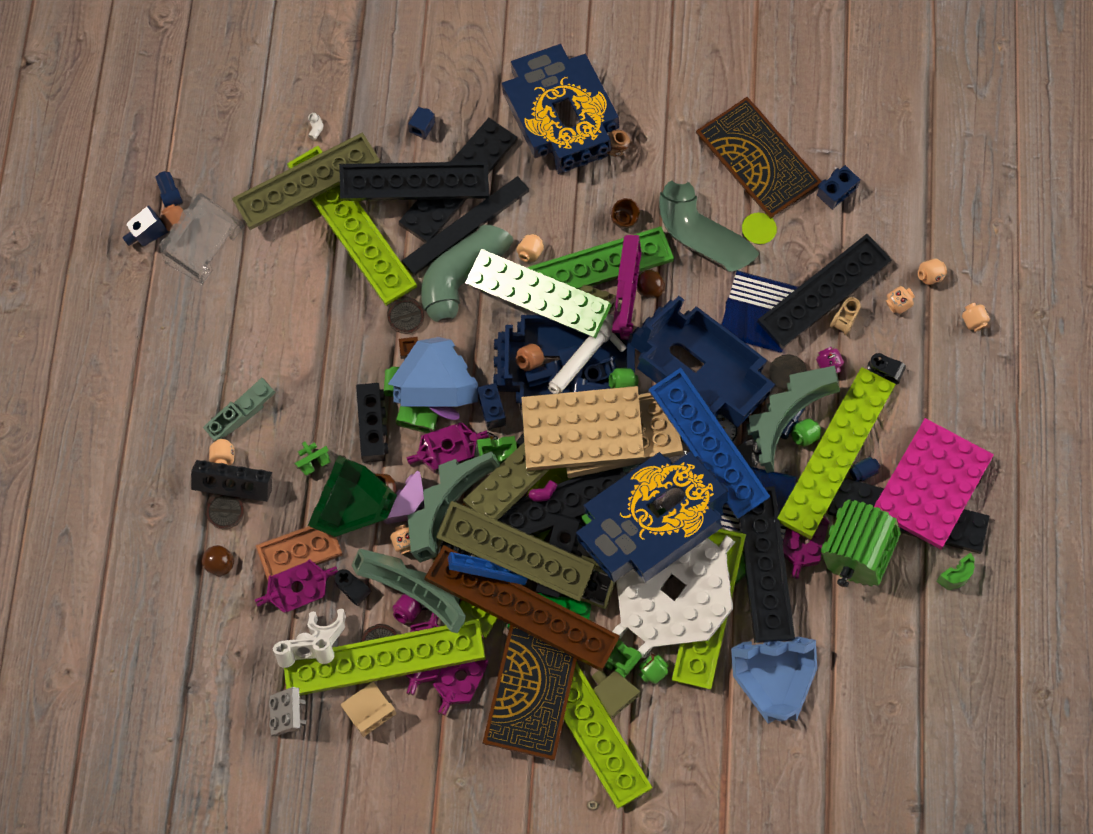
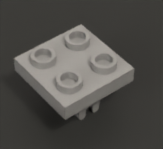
(285, 711)

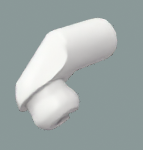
(317, 126)

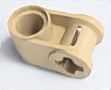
(844, 318)

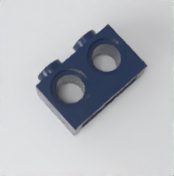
(840, 189)
(491, 406)

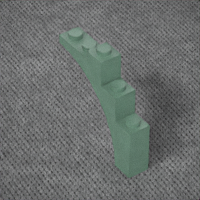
(802, 391)
(454, 481)
(394, 573)

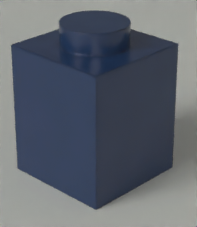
(421, 122)

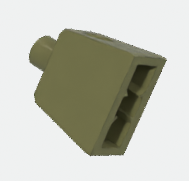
(614, 692)

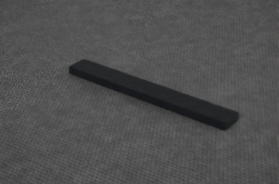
(465, 225)

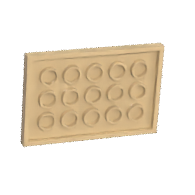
(582, 428)
(657, 437)

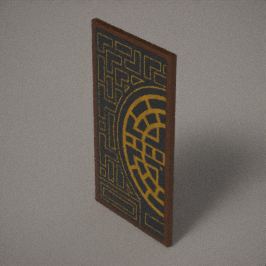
(758, 157)
(529, 697)

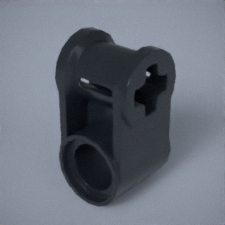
(887, 368)
(354, 589)

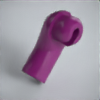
(543, 494)

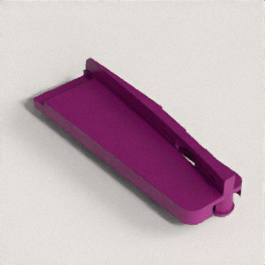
(627, 286)

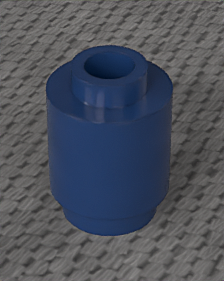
(864, 469)

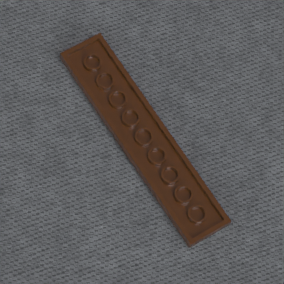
(527, 612)

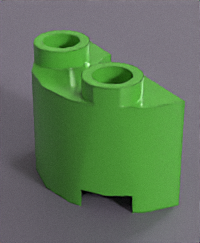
(501, 448)
(957, 577)
(623, 659)

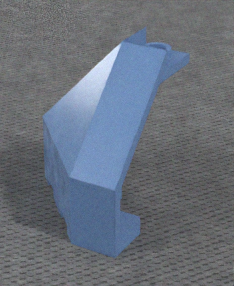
(434, 376)
(776, 675)

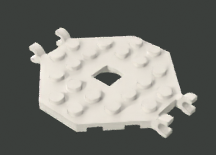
(696, 610)

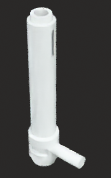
(583, 354)

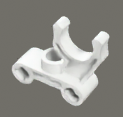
(311, 646)

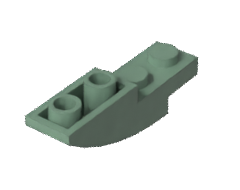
(240, 411)

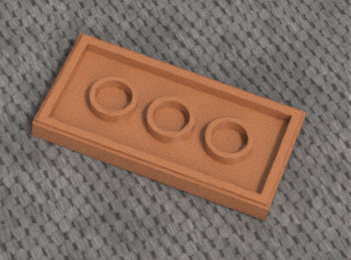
(296, 549)

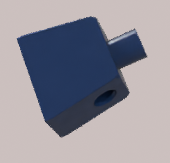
(145, 228)

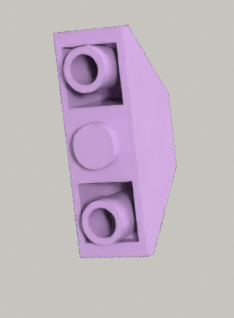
(407, 500)

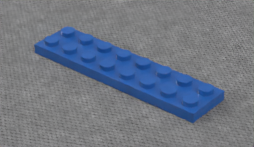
(708, 441)

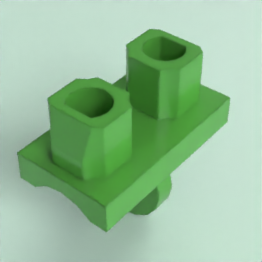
(305, 464)

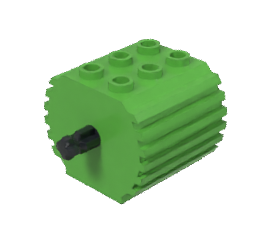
(860, 543)

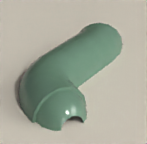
(701, 233)
(453, 267)

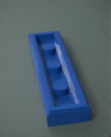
(483, 568)

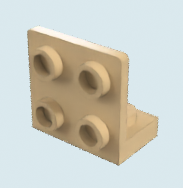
(368, 709)

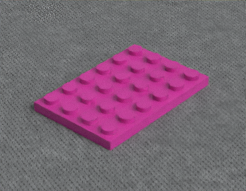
(933, 482)

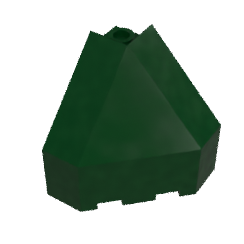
(351, 499)

